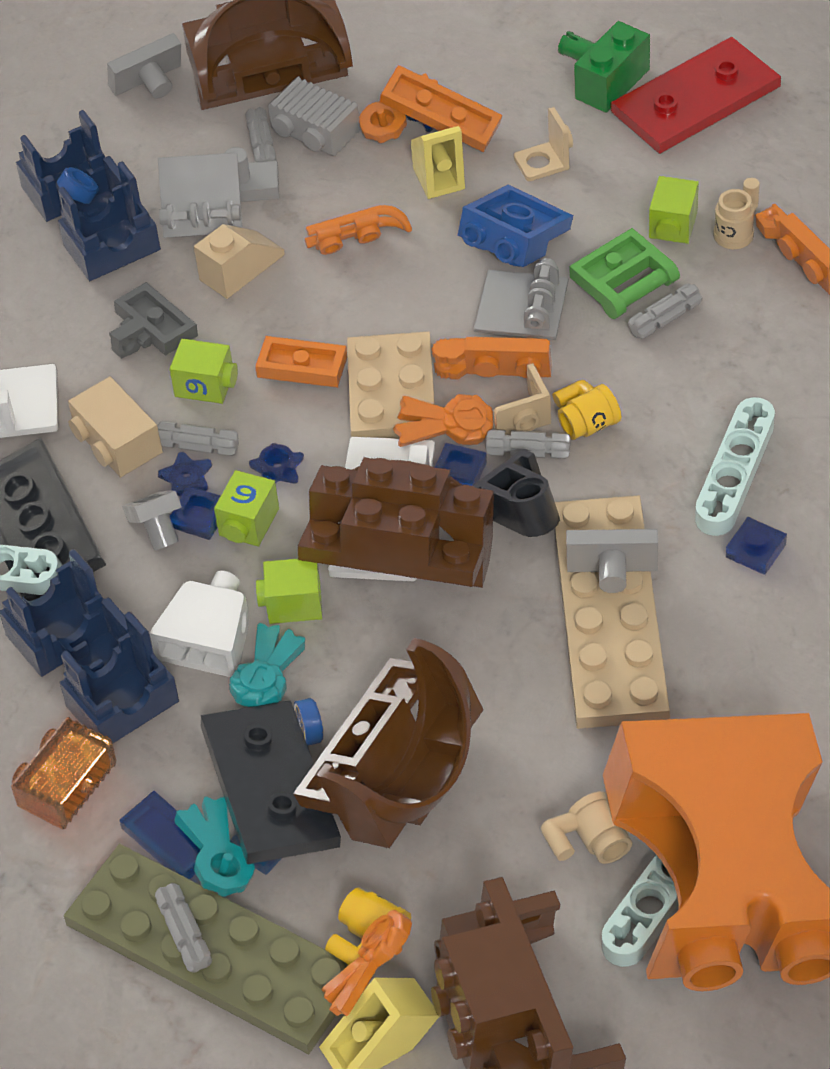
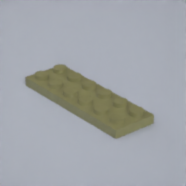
(255, 965)

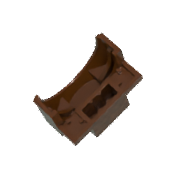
(497, 990)

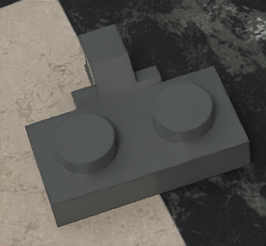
(148, 321)

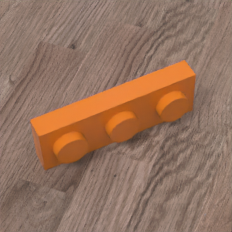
(440, 107)

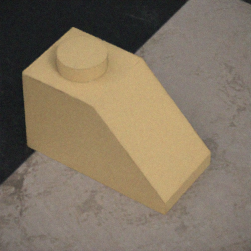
(233, 258)

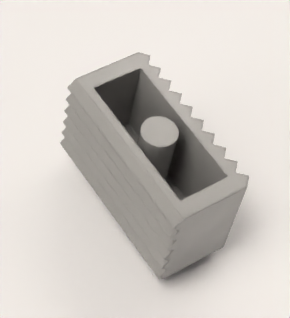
(314, 116)

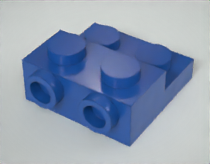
(512, 225)

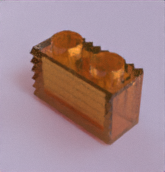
(63, 772)

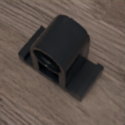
(521, 496)

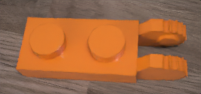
(491, 356)

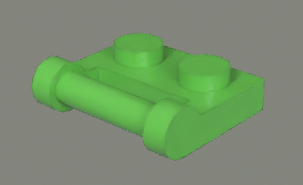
(617, 263)

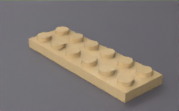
(610, 635)

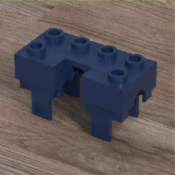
(98, 234)
(107, 656)

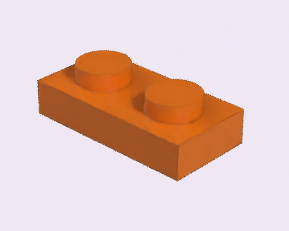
(301, 361)

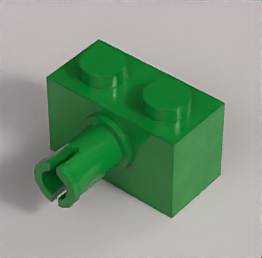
(609, 65)

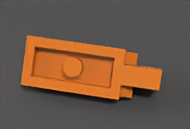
(797, 243)

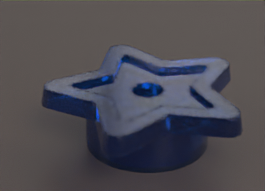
(280, 455)
(182, 466)

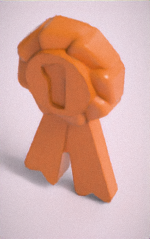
(383, 122)
(463, 419)
(379, 944)

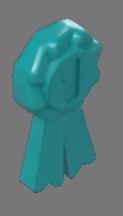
(263, 679)
(219, 862)

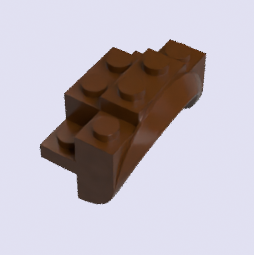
(265, 48)
(394, 522)
(383, 762)

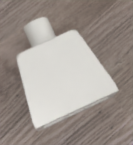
(204, 626)

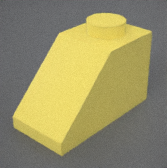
(439, 162)
(381, 1026)

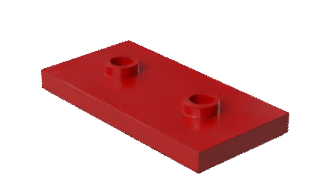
(695, 94)

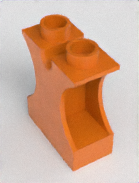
(720, 817)

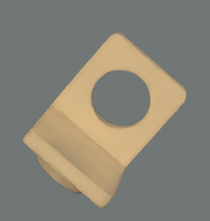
(555, 150)
(528, 412)

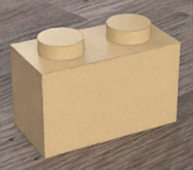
(114, 427)

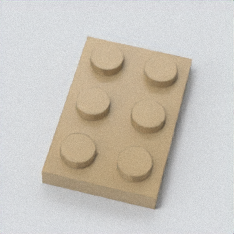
(381, 374)

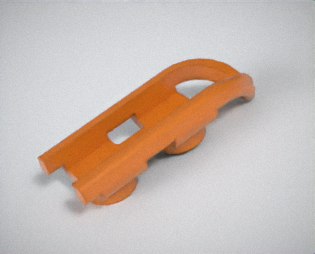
(365, 228)

